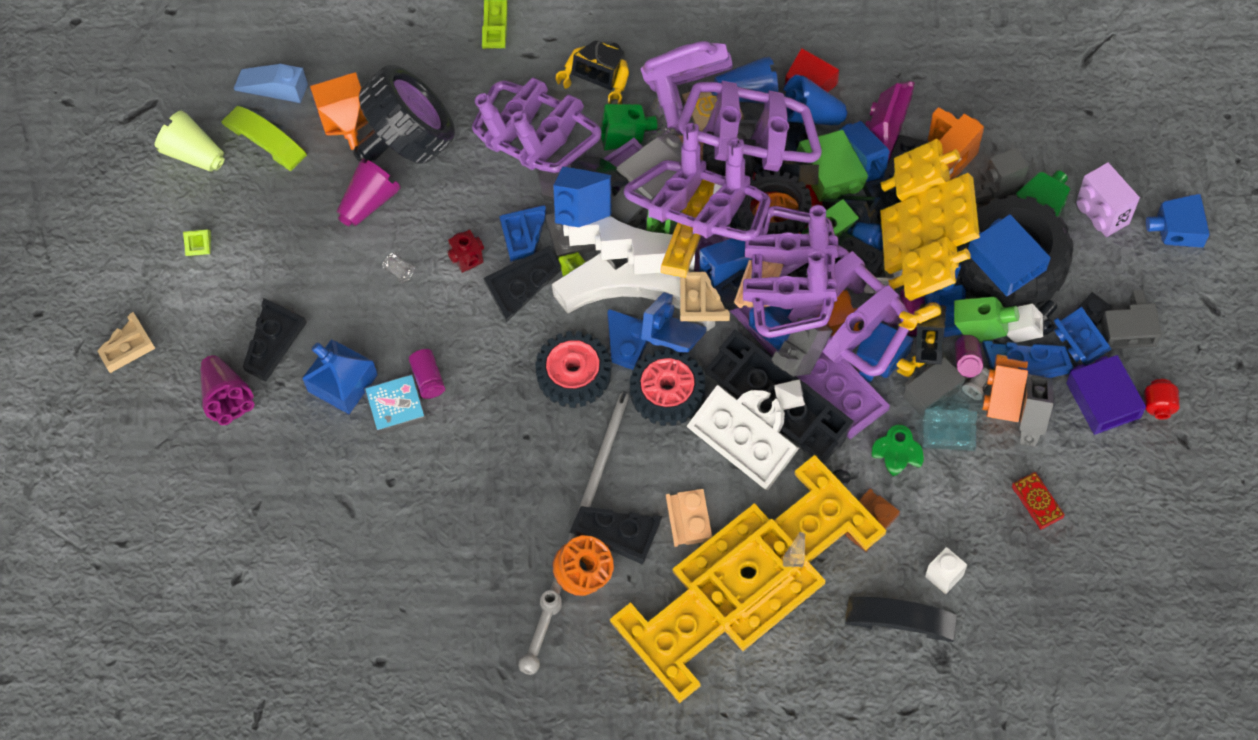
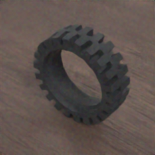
(781, 184)

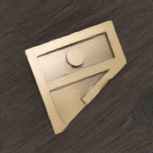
(700, 300)
(125, 345)

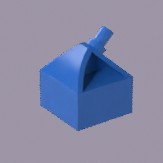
(339, 375)

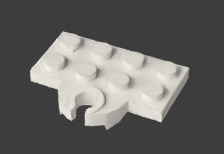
(745, 433)

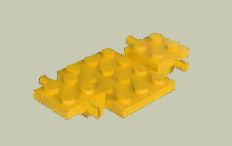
(928, 222)

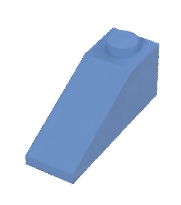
(273, 81)

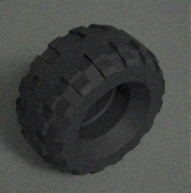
(1045, 229)

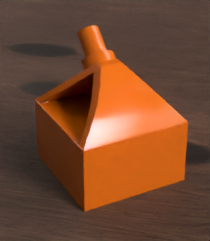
(340, 107)

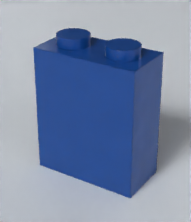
(1008, 255)

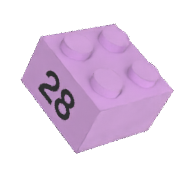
(1107, 200)

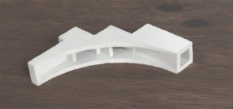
(620, 241)
(601, 280)

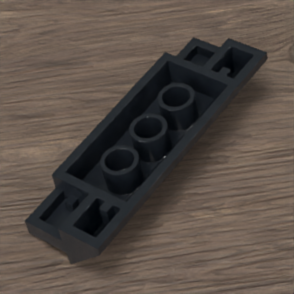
(813, 427)

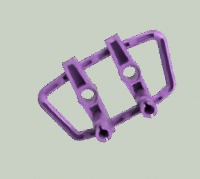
(680, 67)
(517, 120)
(770, 128)
(684, 183)
(816, 248)
(882, 306)

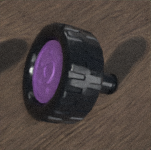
(403, 117)

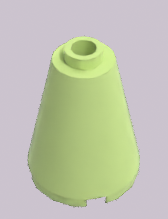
(189, 143)

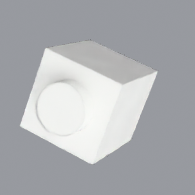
(1029, 324)
(946, 570)

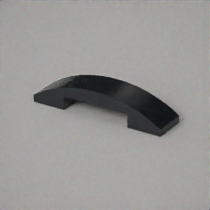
(901, 615)

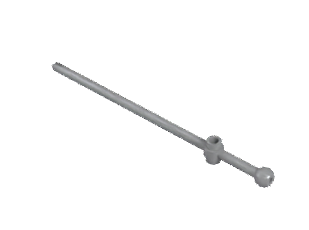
(551, 600)

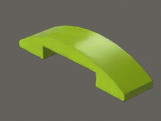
(495, 24)
(265, 135)

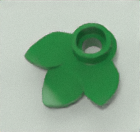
(896, 453)

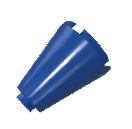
(752, 76)
(823, 106)

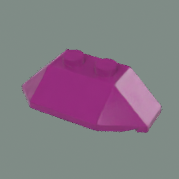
(890, 113)

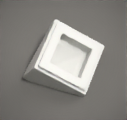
(790, 394)

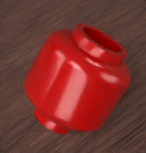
(1161, 399)

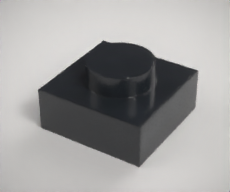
(1095, 308)

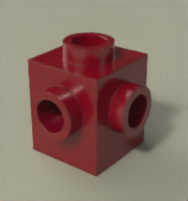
(465, 250)

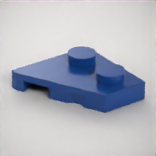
(523, 231)
(625, 339)

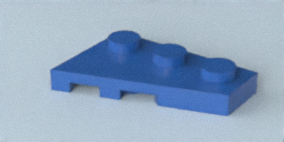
(1042, 359)

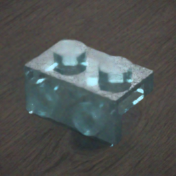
(949, 429)

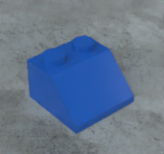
(581, 197)

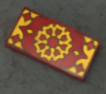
(1038, 500)

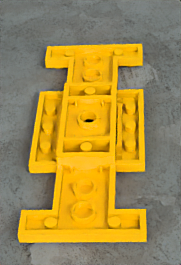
(721, 595)

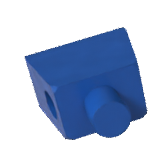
(1181, 222)
(875, 346)

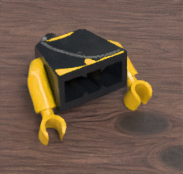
(599, 65)
(930, 336)

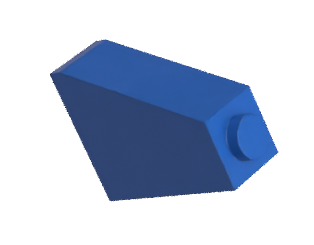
(868, 148)
(723, 260)

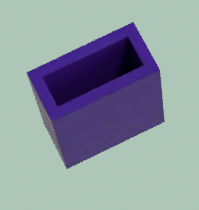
(1105, 394)

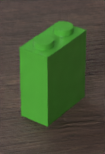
(838, 166)

